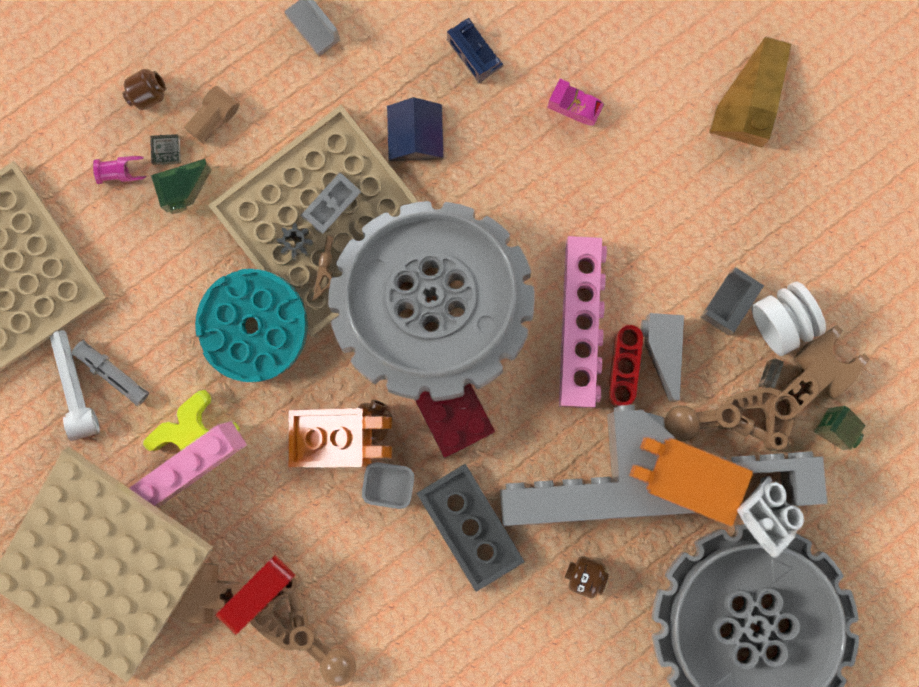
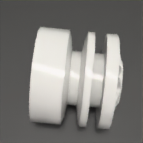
(788, 318)

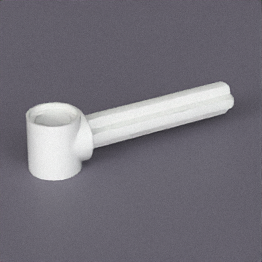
(79, 421)

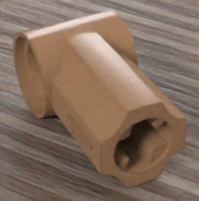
(216, 108)

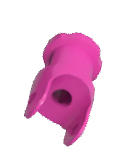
(115, 170)

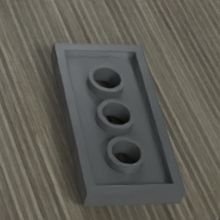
(463, 546)

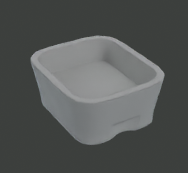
(388, 485)

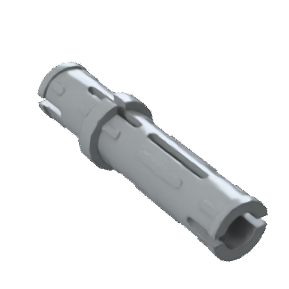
(101, 365)

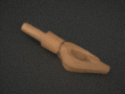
(323, 270)

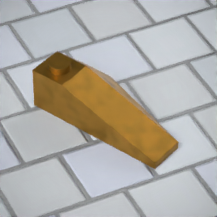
(753, 99)

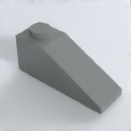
(664, 344)

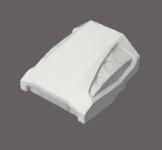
(771, 517)

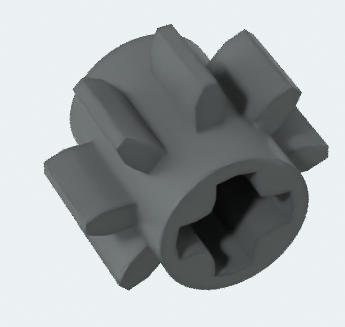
(300, 246)

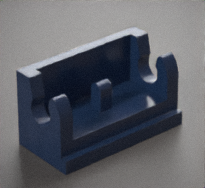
(473, 50)

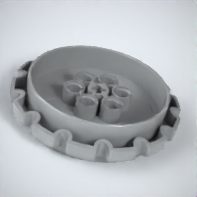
(462, 347)
(802, 591)

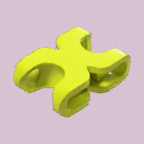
(189, 427)

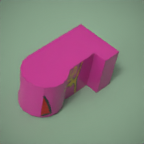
(575, 103)

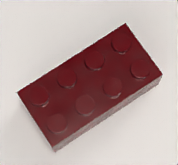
(455, 421)

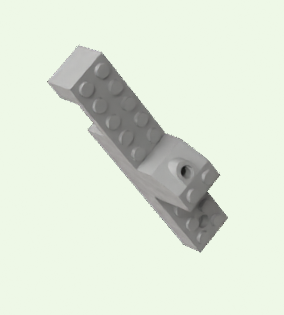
(628, 497)

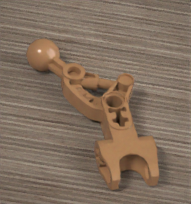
(819, 373)
(208, 593)

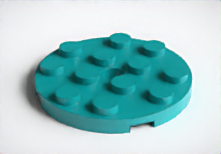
(279, 317)

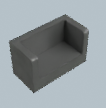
(732, 301)

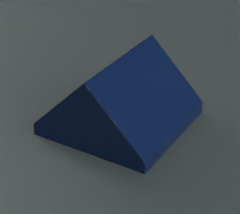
(415, 130)

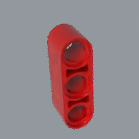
(629, 353)
(255, 594)

